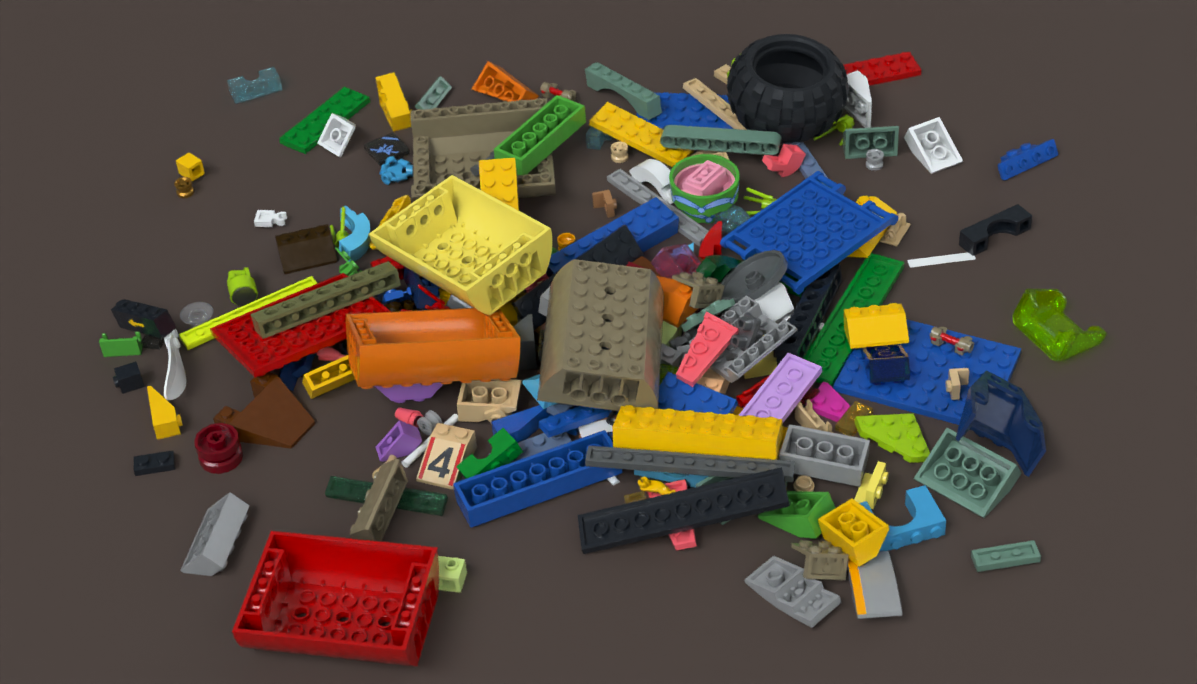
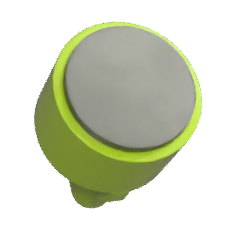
(241, 287)

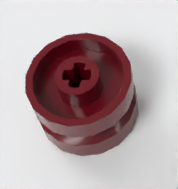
(218, 448)

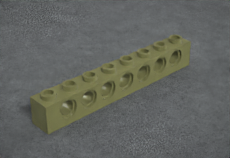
(325, 299)

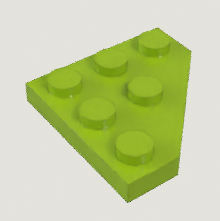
(896, 434)

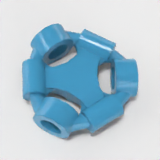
(393, 171)

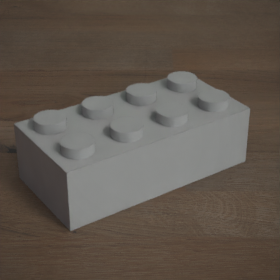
(826, 454)

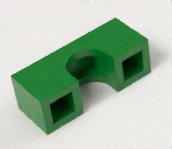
(503, 452)

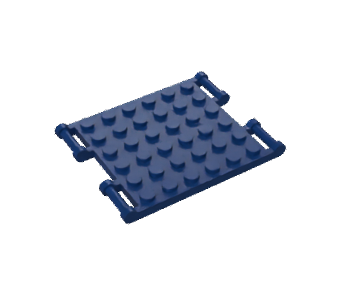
(811, 229)

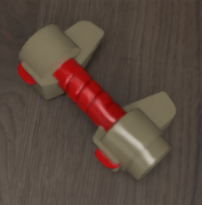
(549, 90)
(962, 345)

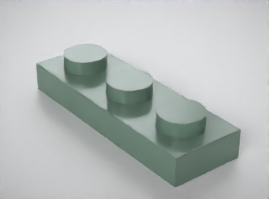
(434, 94)
(1005, 556)

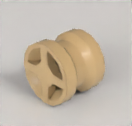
(619, 152)

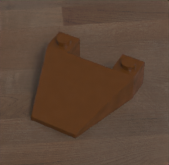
(271, 417)

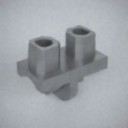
(748, 332)

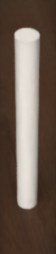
(421, 448)

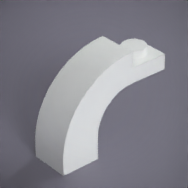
(656, 174)

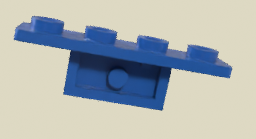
(1026, 157)

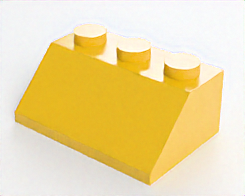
(875, 325)
(854, 531)

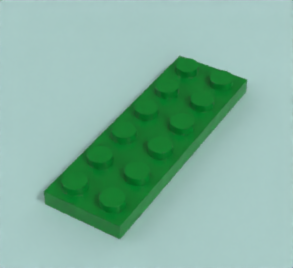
(308, 131)

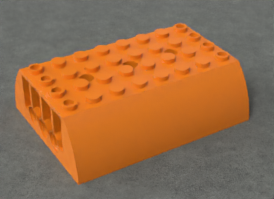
(431, 347)

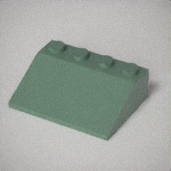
(967, 473)

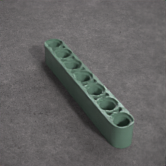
(721, 139)

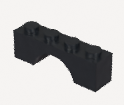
(1011, 221)

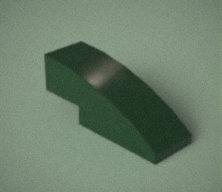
(717, 266)

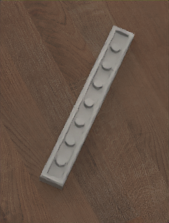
(642, 194)

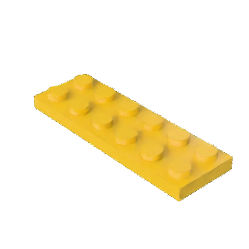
(636, 133)

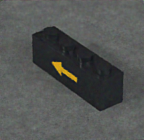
(143, 318)

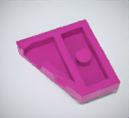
(829, 403)

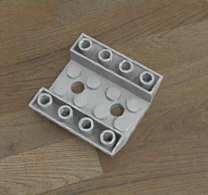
(773, 336)

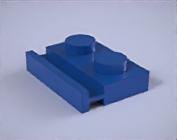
(397, 296)

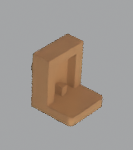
(605, 200)

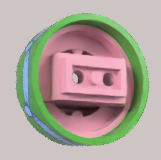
(704, 186)

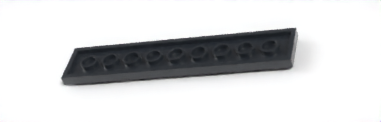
(683, 510)

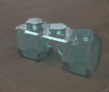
(244, 90)

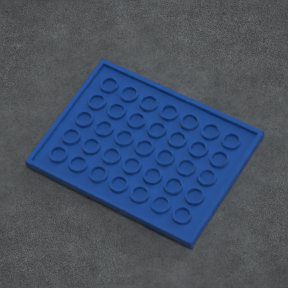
(929, 370)

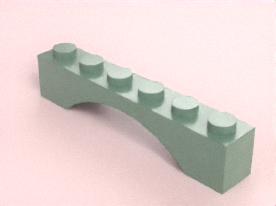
(643, 100)

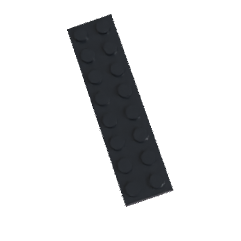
(615, 249)

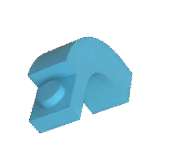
(358, 242)

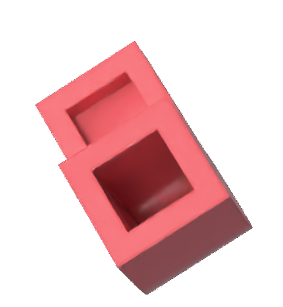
(786, 162)

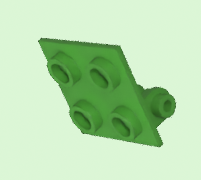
(349, 268)

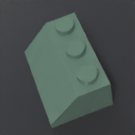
(860, 140)

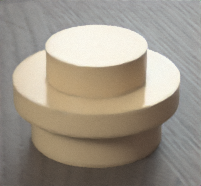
(804, 483)

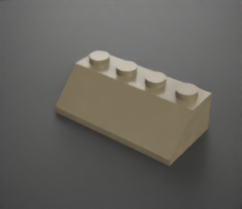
(380, 502)

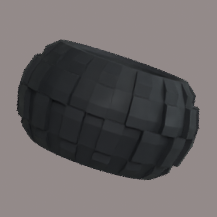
(788, 87)

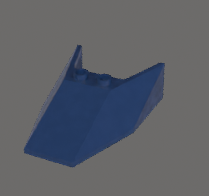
(1006, 417)

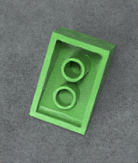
(802, 514)

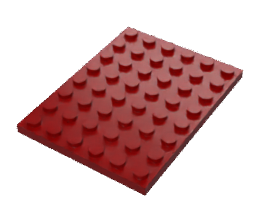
(288, 346)

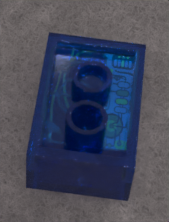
(886, 364)

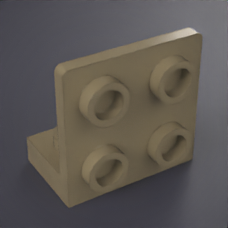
(704, 289)
(822, 560)

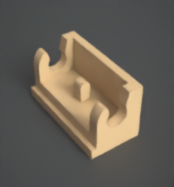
(808, 418)

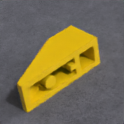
(164, 416)

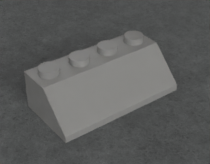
(216, 536)

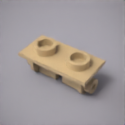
(896, 232)

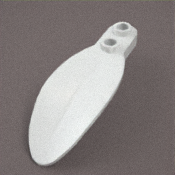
(176, 377)

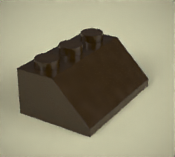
(306, 249)

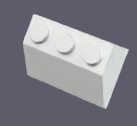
(776, 304)

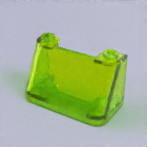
(1045, 324)

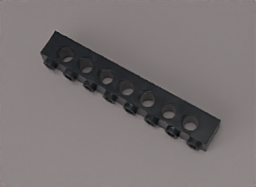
(810, 313)

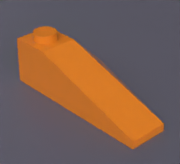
(676, 301)

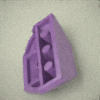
(416, 392)

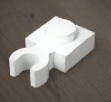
(267, 218)

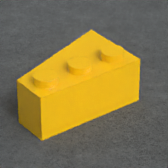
(393, 102)

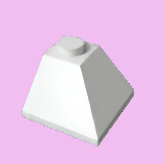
(336, 134)

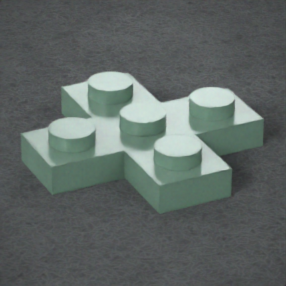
(715, 309)

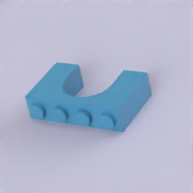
(926, 523)

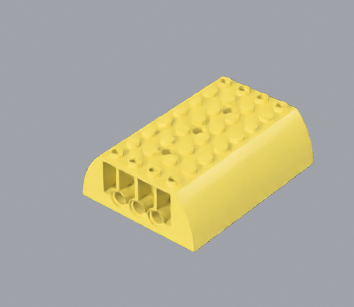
(497, 242)

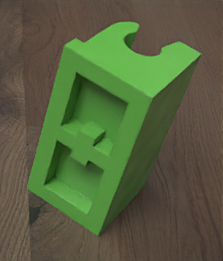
(121, 346)

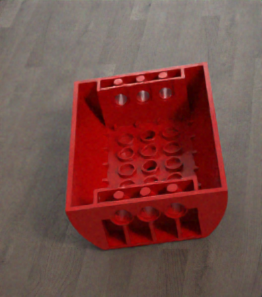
(337, 580)

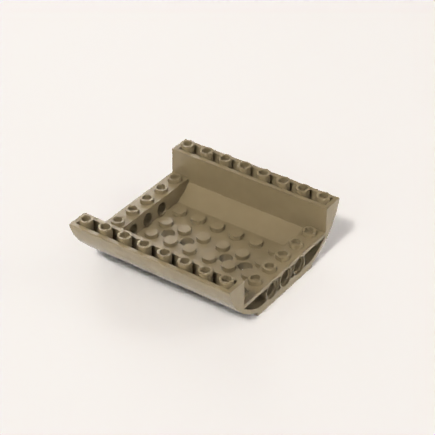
(457, 137)

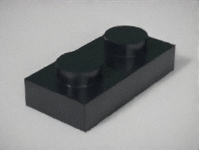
(154, 463)

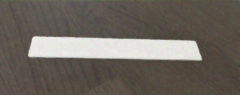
(940, 259)

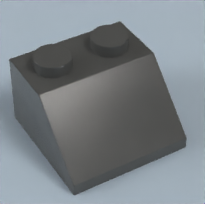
(527, 343)

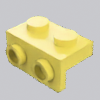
(872, 485)

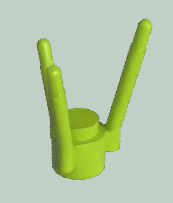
(843, 123)
(767, 200)
(342, 233)

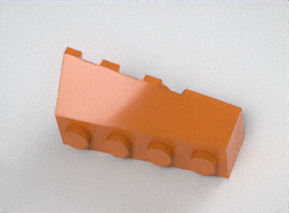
(502, 85)

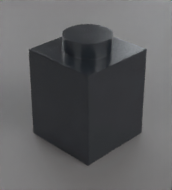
(128, 377)

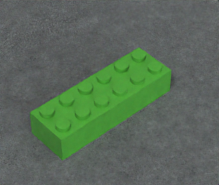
(542, 133)

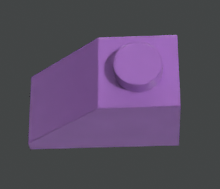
(399, 441)

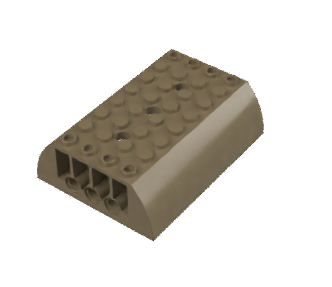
(575, 330)

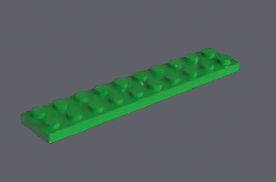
(867, 288)

